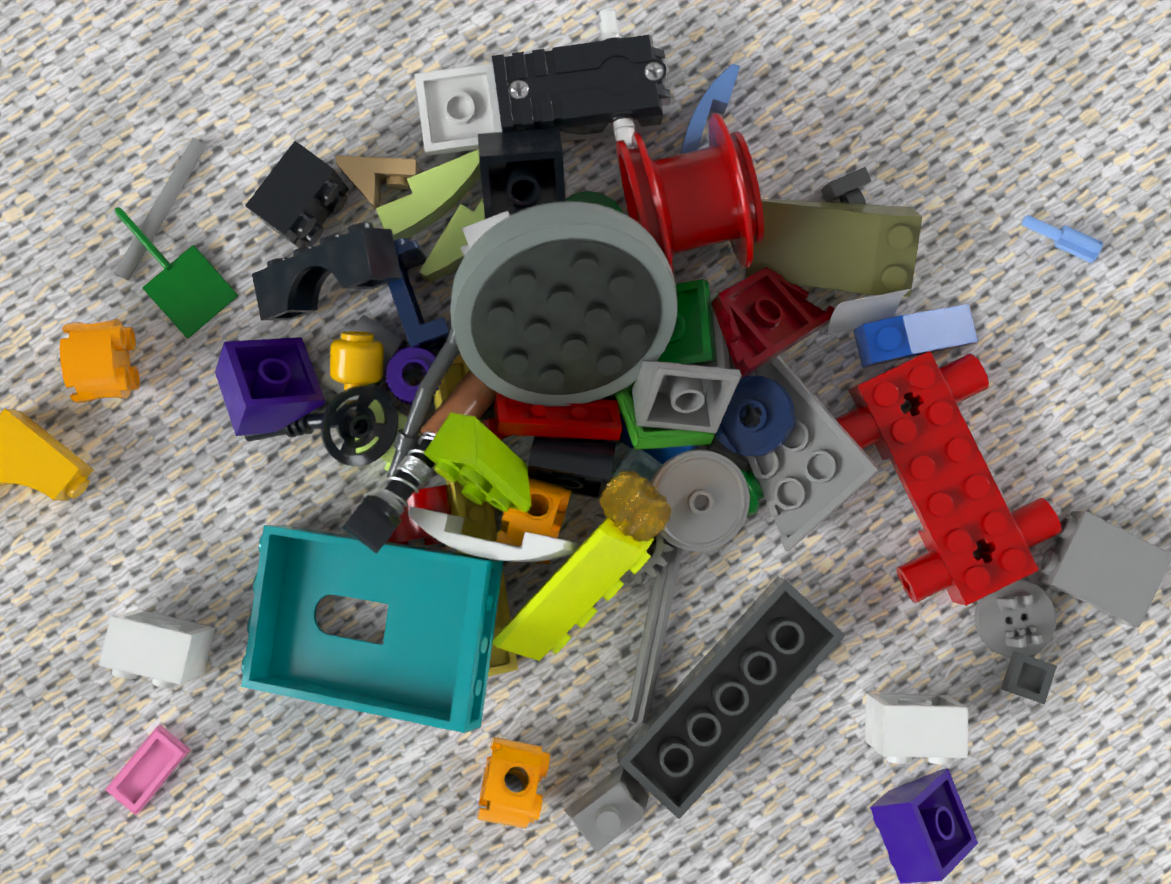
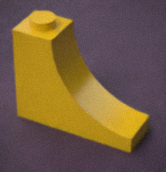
(39, 460)

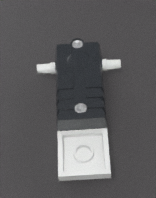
(579, 88)

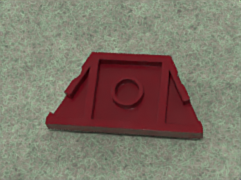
(765, 318)

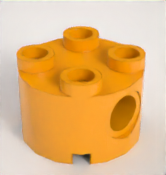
(98, 360)
(543, 517)
(529, 766)

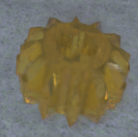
(635, 506)

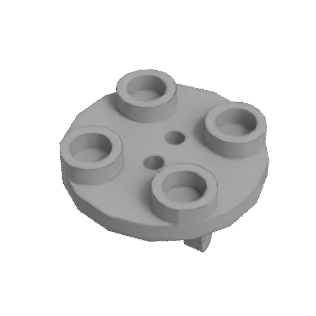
(1018, 635)

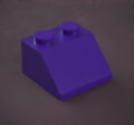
(267, 384)
(924, 828)

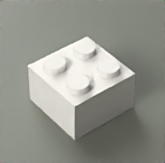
(156, 648)
(916, 727)

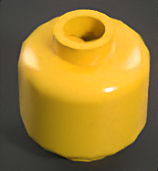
(356, 359)

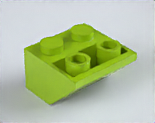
(480, 463)

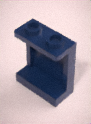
(425, 335)

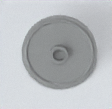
(705, 499)

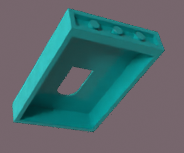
(434, 634)

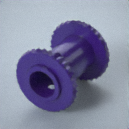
(404, 362)

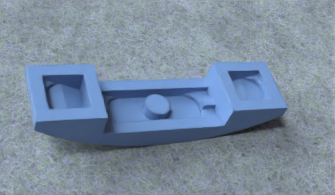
(714, 99)

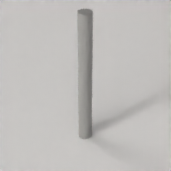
(161, 207)

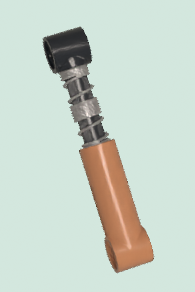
(380, 514)

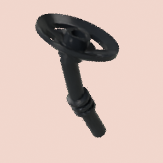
(350, 424)

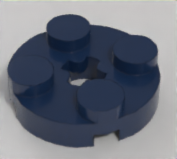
(776, 418)

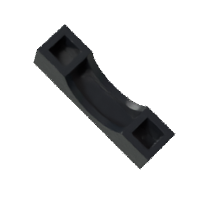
(357, 259)

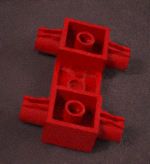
(947, 480)

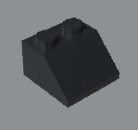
(520, 170)

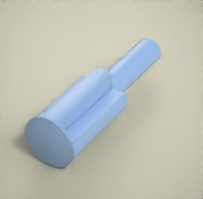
(1067, 239)

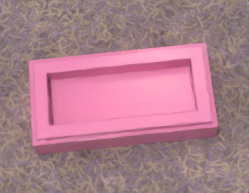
(148, 769)

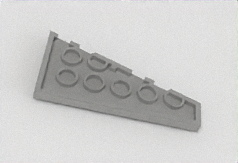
(813, 468)

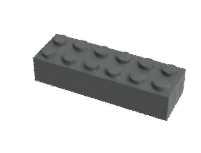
(729, 696)

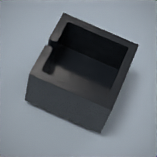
(299, 196)

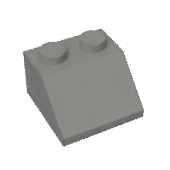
(682, 396)

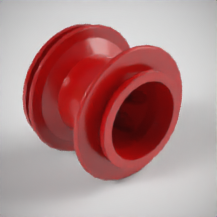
(695, 195)

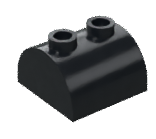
(573, 463)

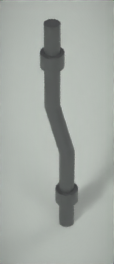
(408, 437)

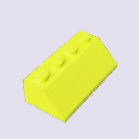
(572, 592)

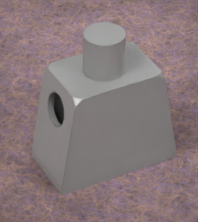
(608, 808)

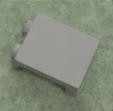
(1105, 567)

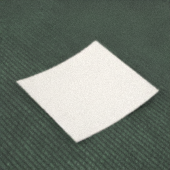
(864, 310)

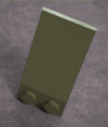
(839, 245)

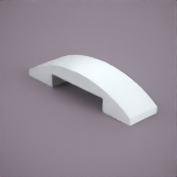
(448, 530)

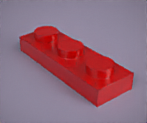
(586, 421)

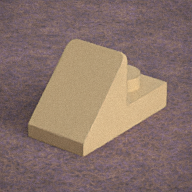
(370, 172)

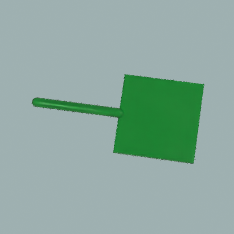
(186, 289)

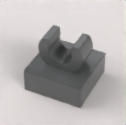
(847, 188)
(1028, 677)

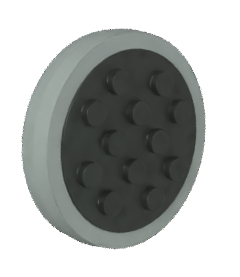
(563, 304)

